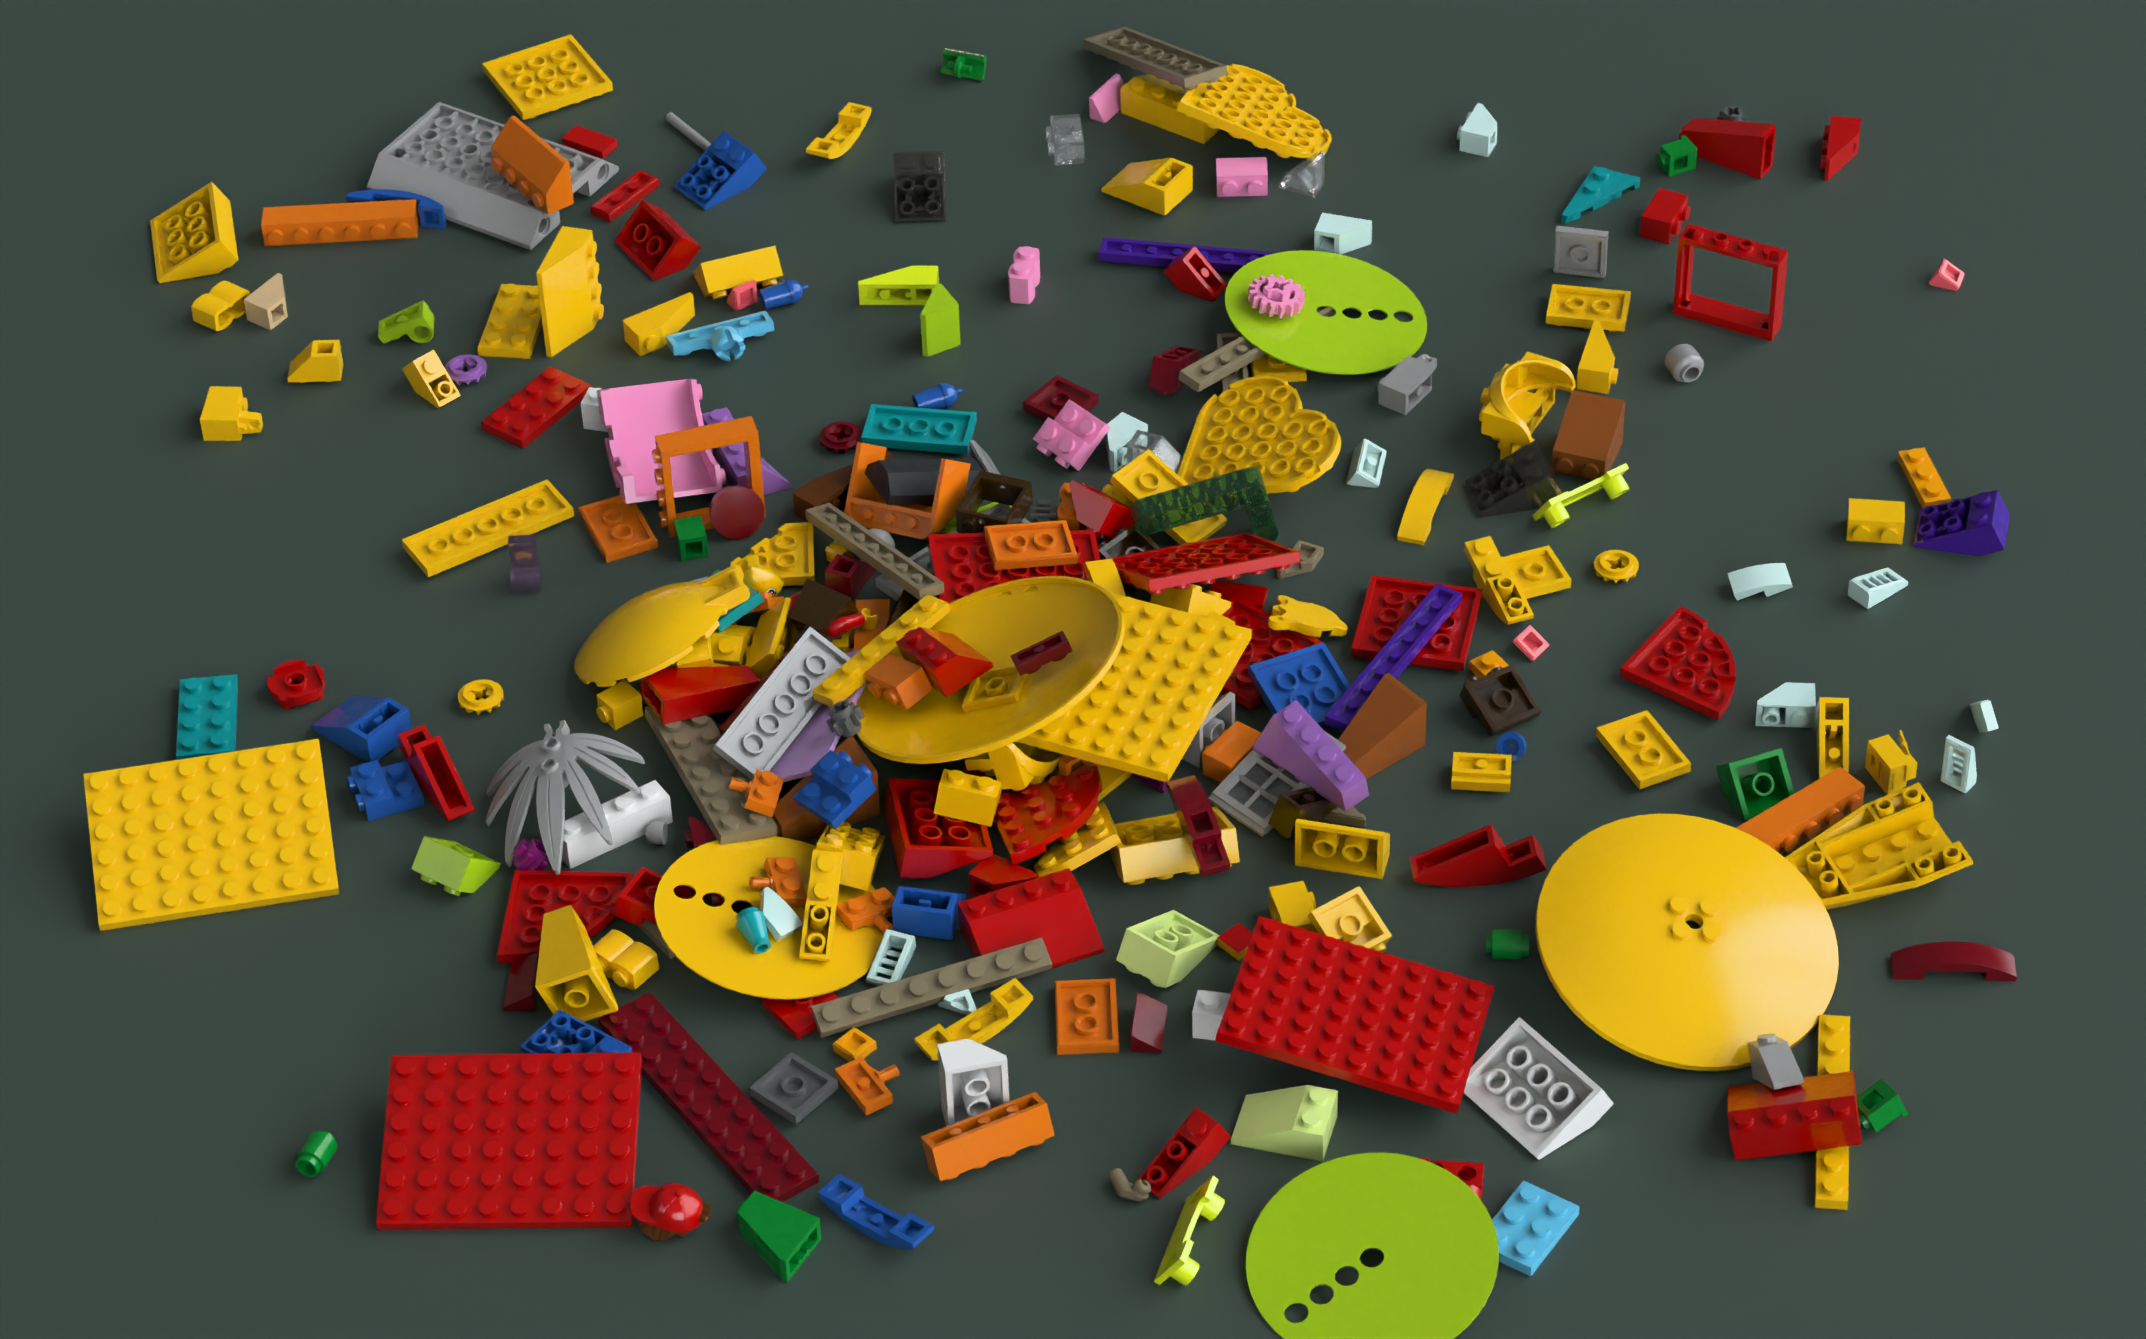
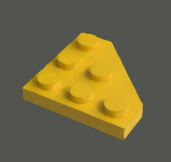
(786, 554)
(1082, 846)

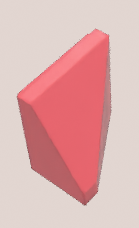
(1947, 276)
(743, 295)
(1531, 643)

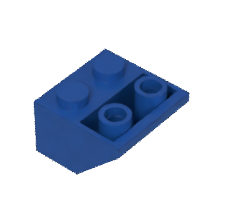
(926, 912)

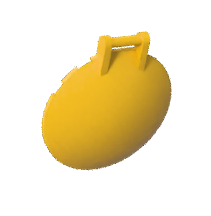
(658, 628)

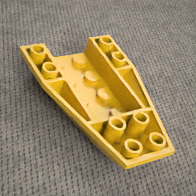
(1879, 851)

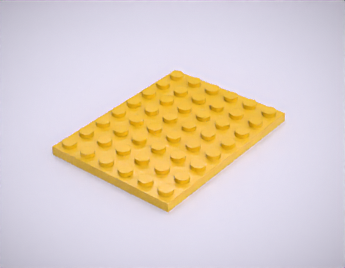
(1152, 694)
(210, 834)

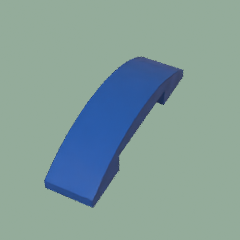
(429, 211)
(870, 1217)

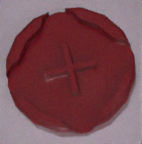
(736, 511)

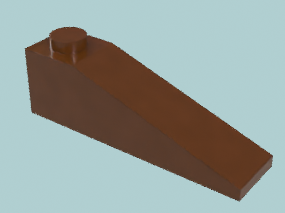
(825, 489)

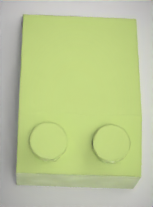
(1165, 948)
(1288, 1121)

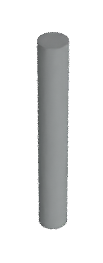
(687, 131)

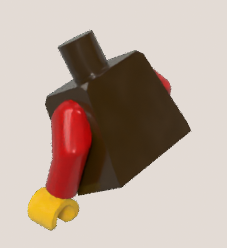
(826, 612)

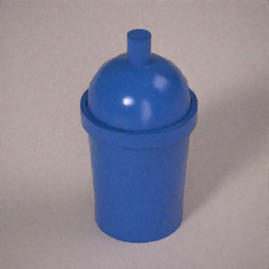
(781, 294)
(936, 397)

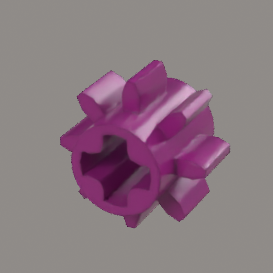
(530, 855)

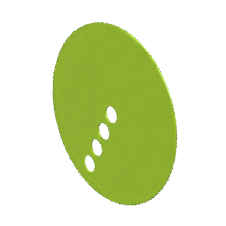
(1335, 342)
(1419, 1215)

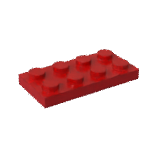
(536, 407)

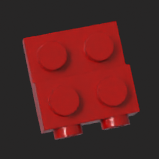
(637, 898)

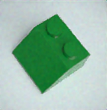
(1755, 782)

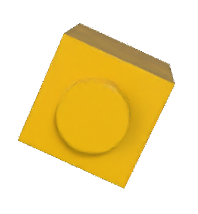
(619, 705)

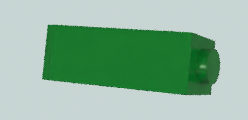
(778, 1232)

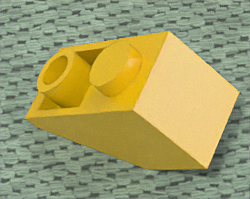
(317, 363)
(431, 380)

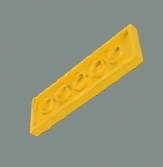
(487, 528)

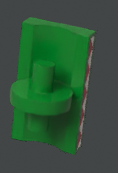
(963, 64)

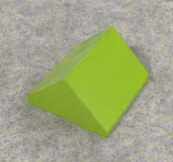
(940, 322)

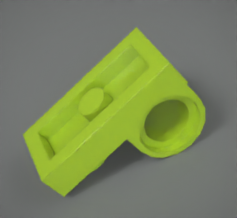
(414, 321)

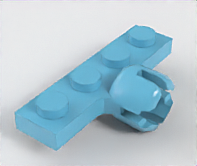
(722, 337)

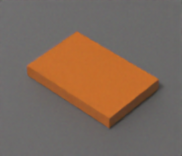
(617, 528)
(1030, 545)
(1086, 1016)

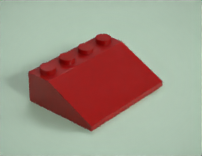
(926, 841)
(1031, 910)
(1794, 1118)

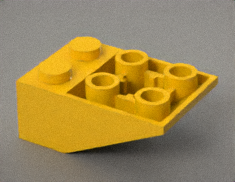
(1153, 184)
(860, 852)

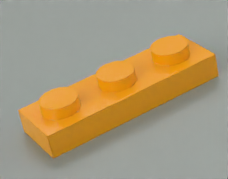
(1923, 477)

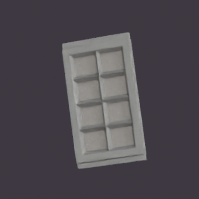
(1253, 790)

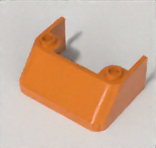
(910, 520)

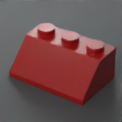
(656, 241)
(944, 658)

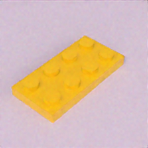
(512, 323)
(1150, 476)

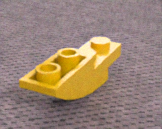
(1498, 585)
(821, 905)

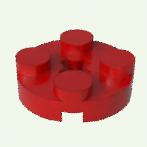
(289, 695)

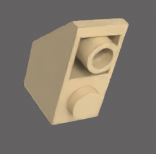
(267, 304)

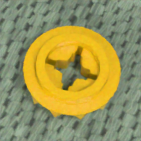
(1611, 559)
(479, 689)

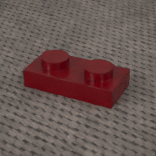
(1033, 657)

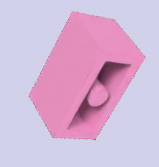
(1241, 177)

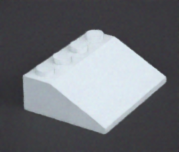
(1534, 1091)

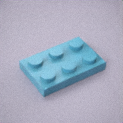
(1531, 1226)

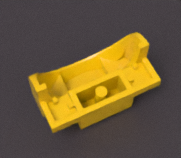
(1513, 412)
(1016, 764)

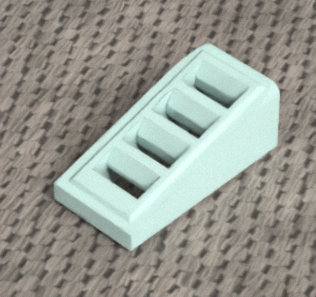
(1864, 588)
(1958, 765)
(891, 940)

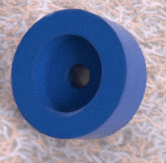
(1504, 746)

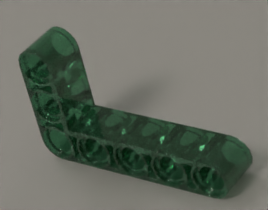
(1209, 499)

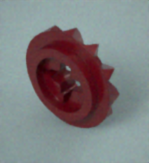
(831, 435)

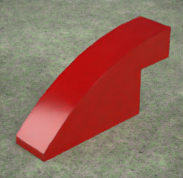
(435, 772)
(1478, 860)

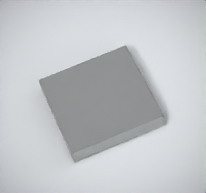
(1580, 251)

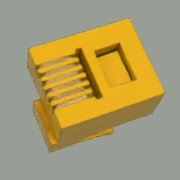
(1890, 764)

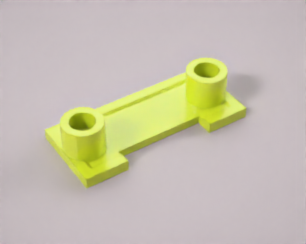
(1554, 509)
(1176, 1259)

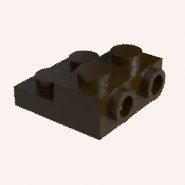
(1125, 543)
(1499, 699)

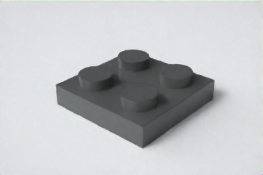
(793, 1088)

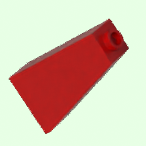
(1733, 144)
(696, 691)

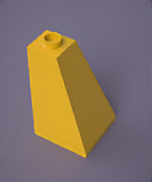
(569, 969)

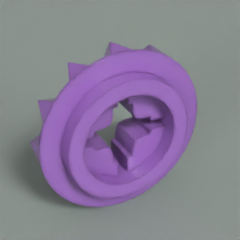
(475, 364)

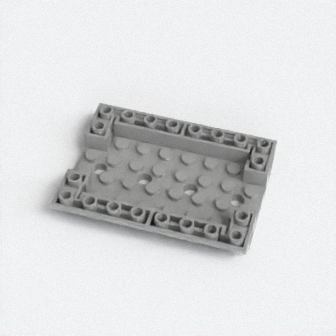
(449, 161)

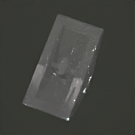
(1306, 177)

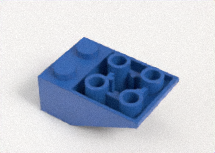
(720, 172)
(365, 726)
(570, 1035)

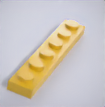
(851, 674)

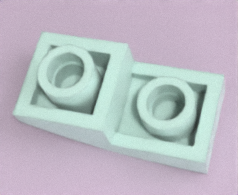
(1765, 577)

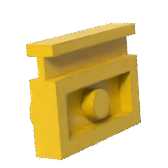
(1481, 772)

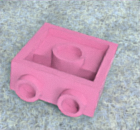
(1071, 436)

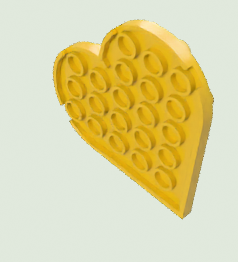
(1257, 110)
(1263, 428)

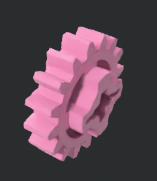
(1276, 296)

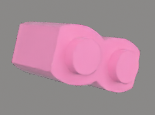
(1024, 275)

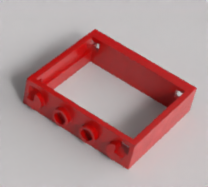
(1722, 313)

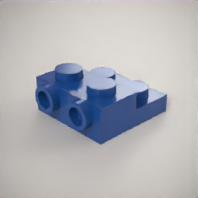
(835, 788)
(384, 789)

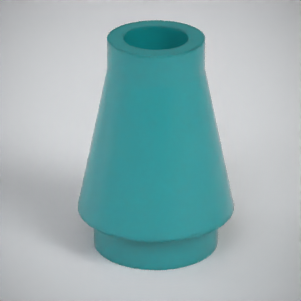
(753, 927)

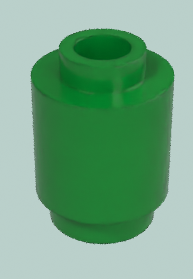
(1507, 944)
(315, 1153)

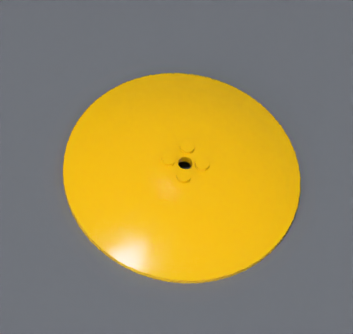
(1000, 702)
(1675, 993)

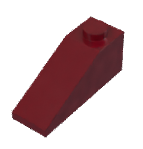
(1167, 367)

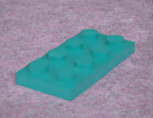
(919, 429)
(207, 716)

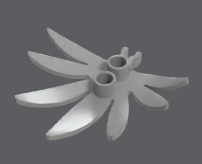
(554, 767)

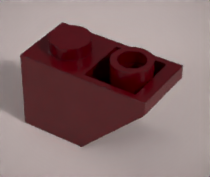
(848, 575)

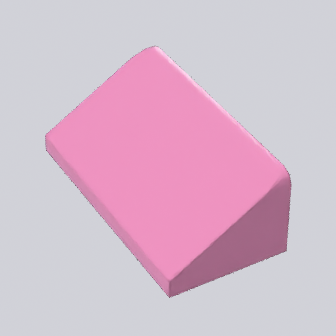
(1106, 100)

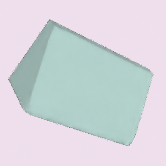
(1366, 465)

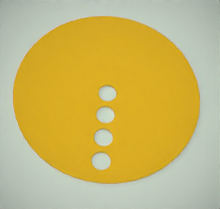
(716, 950)

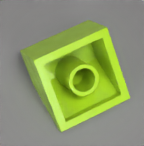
(453, 865)

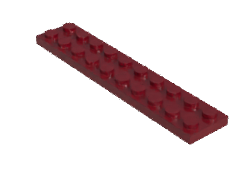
(709, 1101)

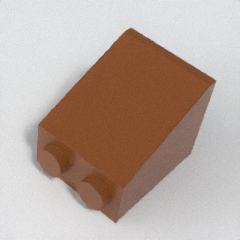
(1589, 435)

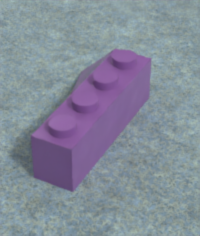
(733, 460)
(1306, 751)

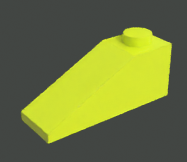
(899, 287)

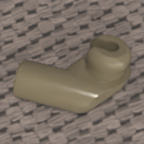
(1124, 1189)

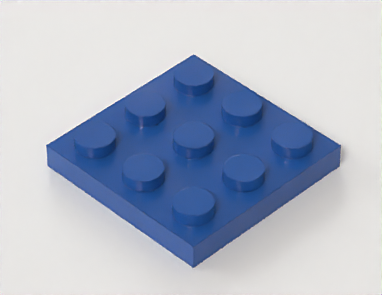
(1303, 676)

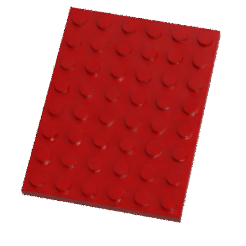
(1356, 1014)
(510, 1141)

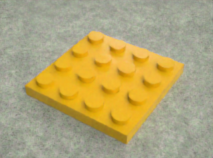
(547, 77)

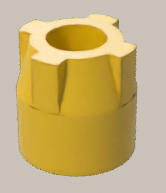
(836, 548)

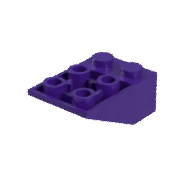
(1964, 525)

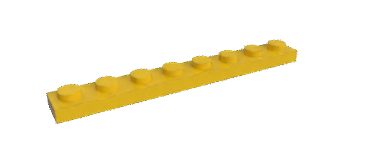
(1832, 1163)

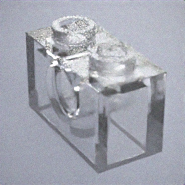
(1065, 139)

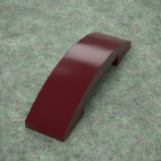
(1953, 957)

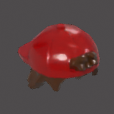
(668, 1210)

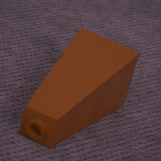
(1385, 727)
(801, 825)

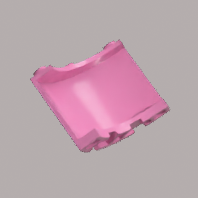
(633, 421)

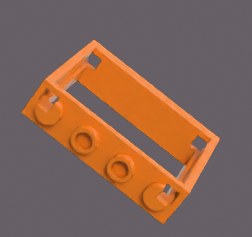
(697, 440)

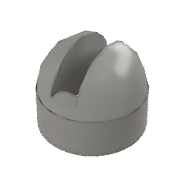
(657, 832)

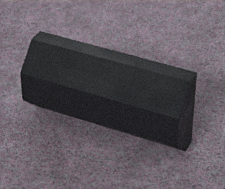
(912, 479)

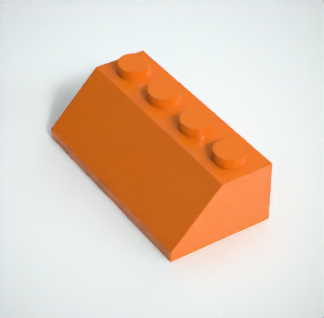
(532, 166)

